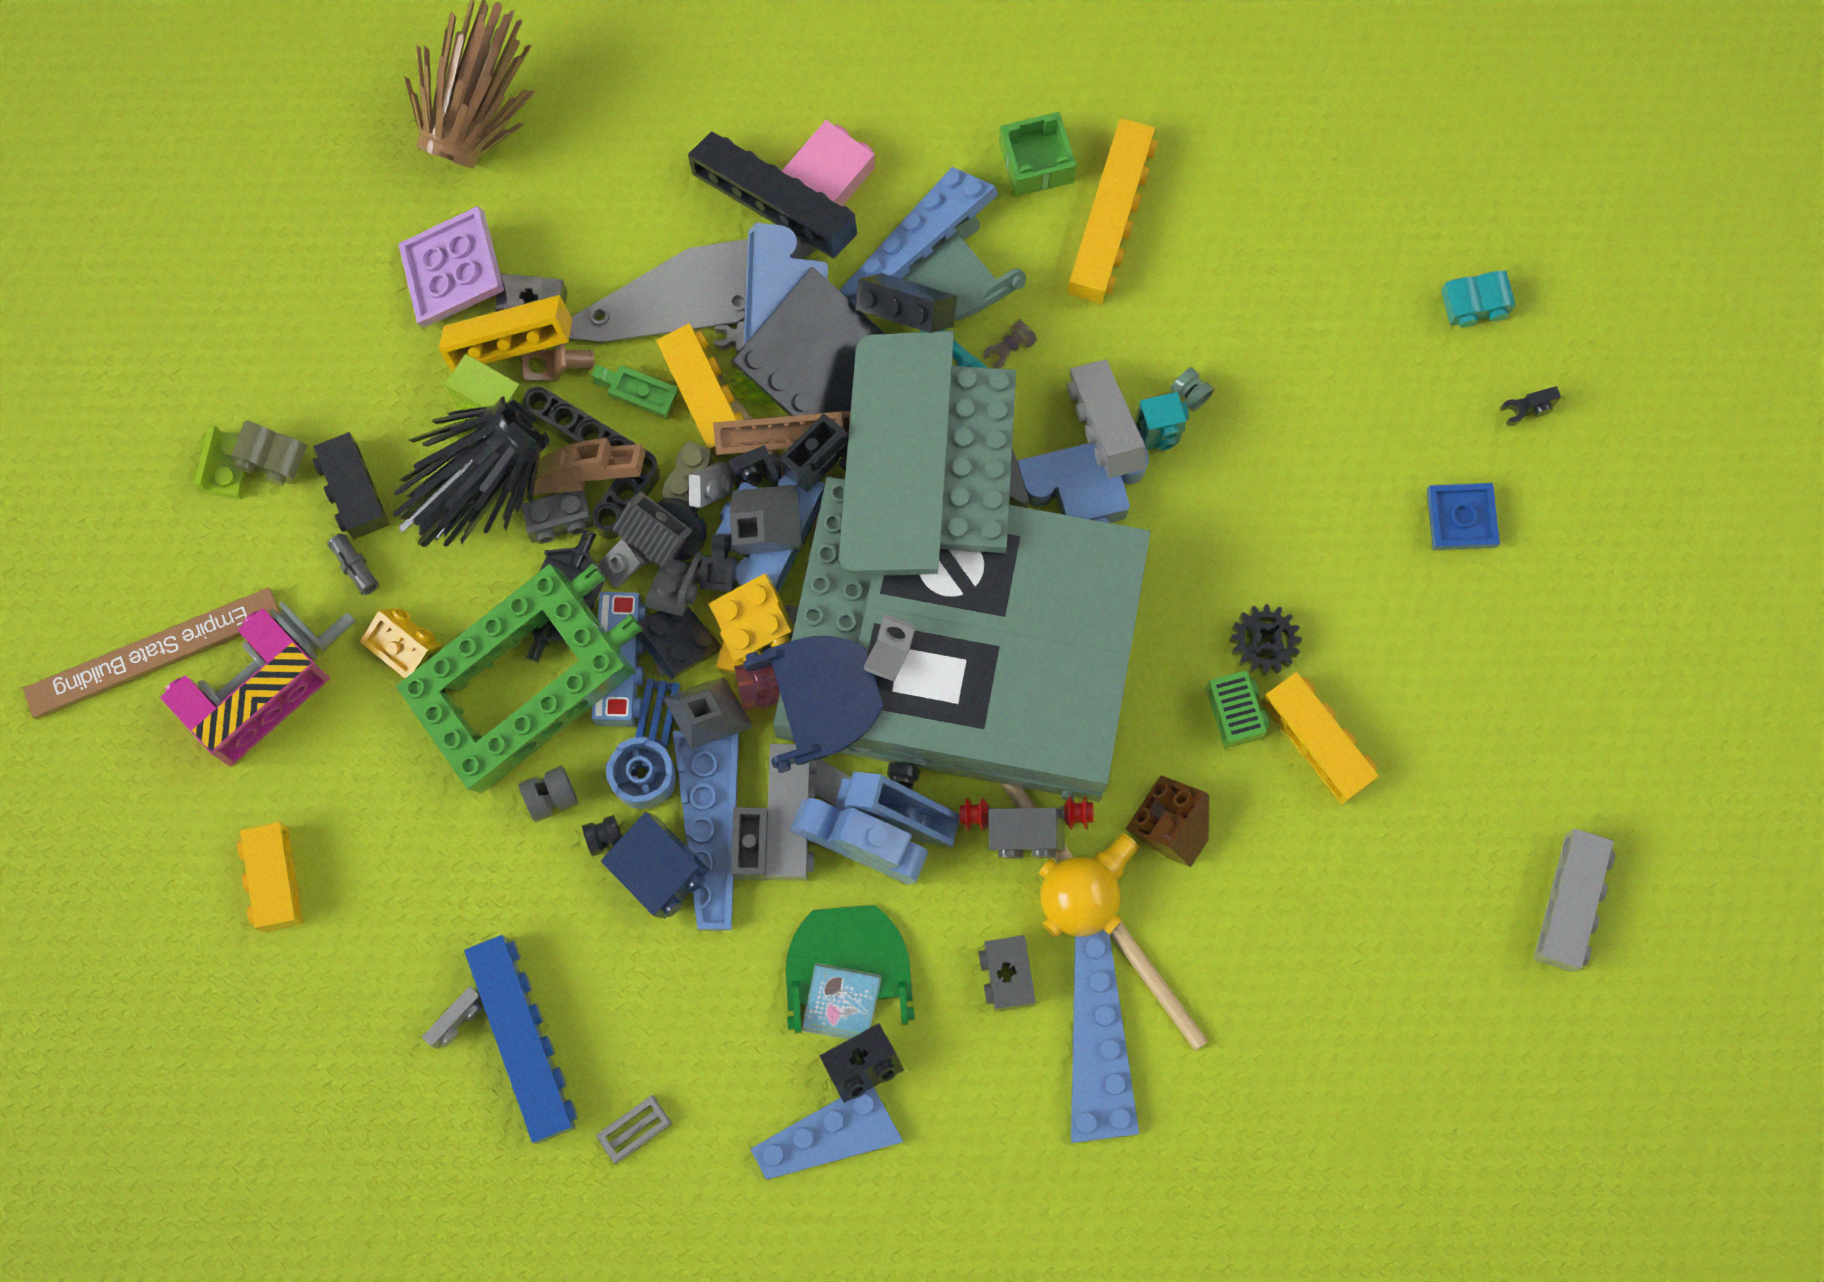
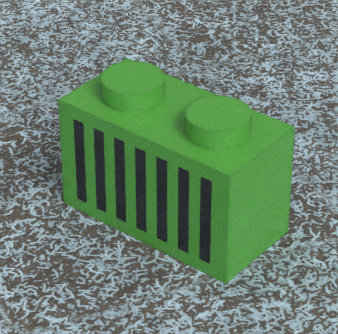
(1237, 709)

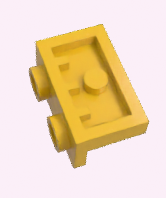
(399, 641)

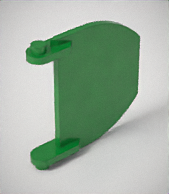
(850, 939)

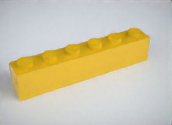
(1111, 211)

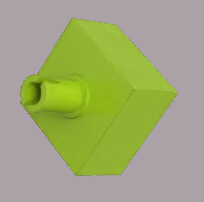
(478, 386)

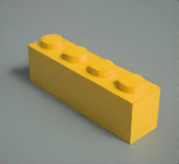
(507, 332)
(699, 380)
(1320, 737)

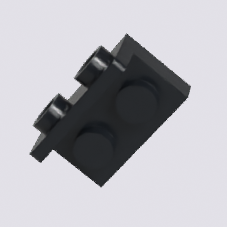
(755, 465)

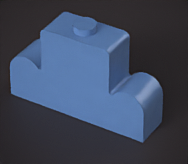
(771, 272)
(1078, 484)
(775, 563)
(899, 807)
(860, 839)

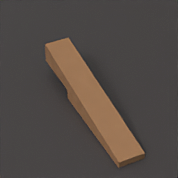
(772, 432)

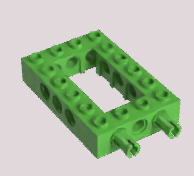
(600, 670)

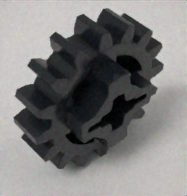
(1274, 649)

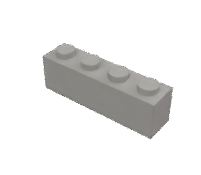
(1106, 419)
(787, 852)
(1574, 901)

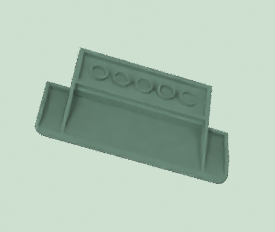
(924, 456)

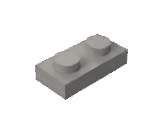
(710, 484)
(463, 1009)

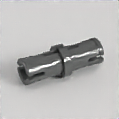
(353, 564)

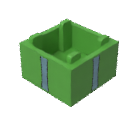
(1037, 154)

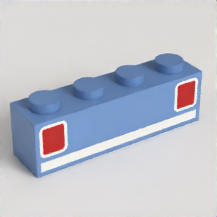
(621, 704)

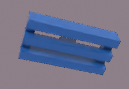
(662, 686)

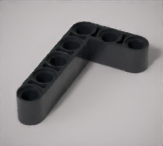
(575, 432)

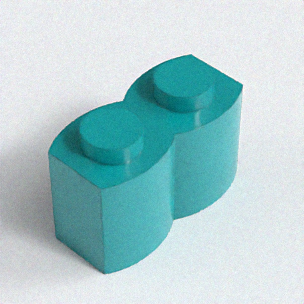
(1478, 298)

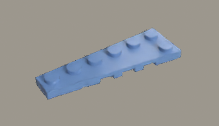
(935, 216)
(708, 796)
(1100, 1069)

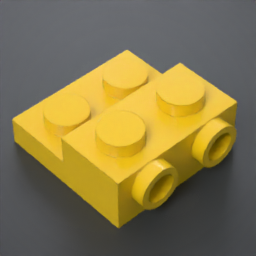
(752, 618)

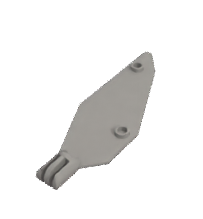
(693, 287)

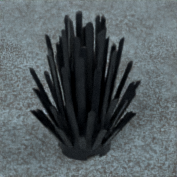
(482, 466)

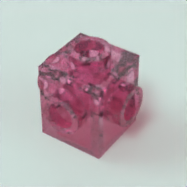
(757, 687)

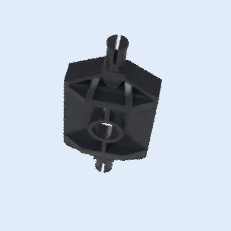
(572, 563)

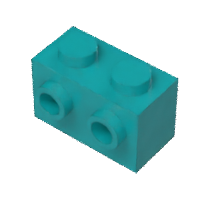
(1162, 421)

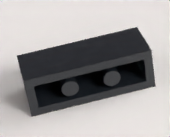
(906, 302)
(349, 486)

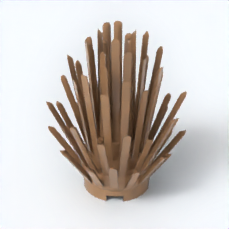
(472, 91)

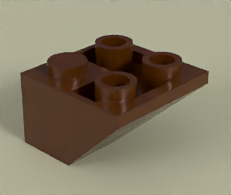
(1173, 820)

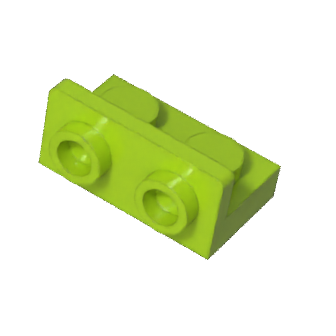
(215, 471)

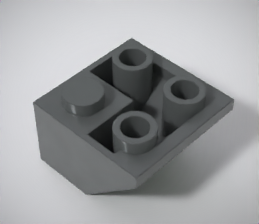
(765, 519)
(708, 712)

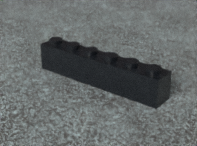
(773, 194)

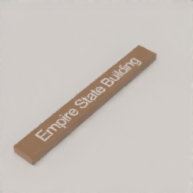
(144, 655)

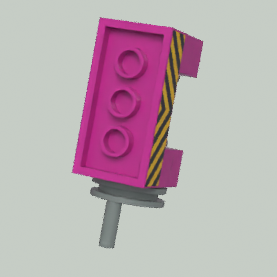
(263, 692)

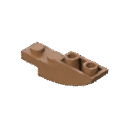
(586, 461)

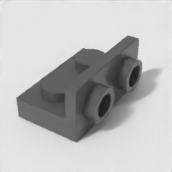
(557, 516)
(675, 586)

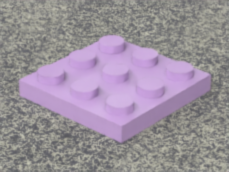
(451, 267)

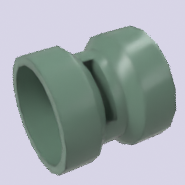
(1192, 388)

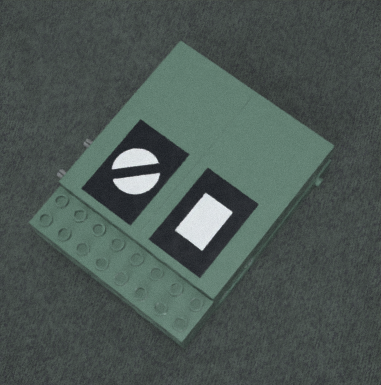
(1009, 653)

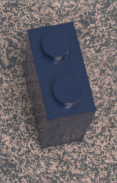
(655, 866)

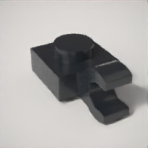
(1535, 403)
(718, 570)

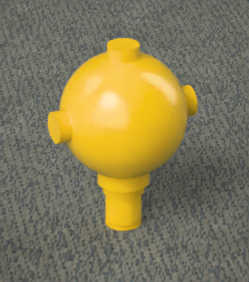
(1083, 892)

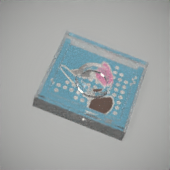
(840, 1001)

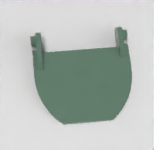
(960, 272)

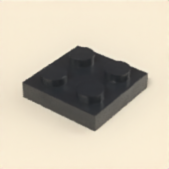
(677, 641)

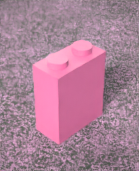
(832, 163)

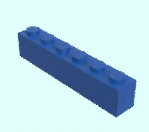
(520, 1039)

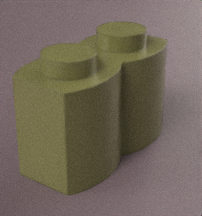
(268, 453)
(689, 459)

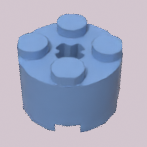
(638, 754)

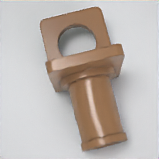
(556, 362)

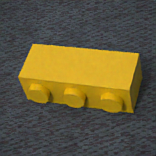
(270, 877)

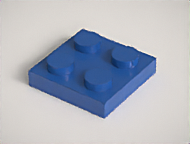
(1463, 516)

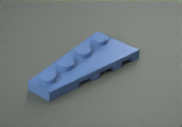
(828, 1136)

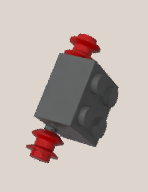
(1027, 829)

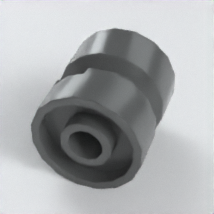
(536, 795)

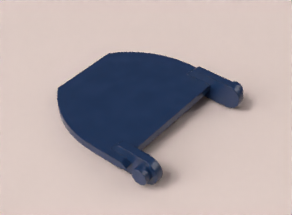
(824, 695)

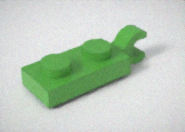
(637, 389)

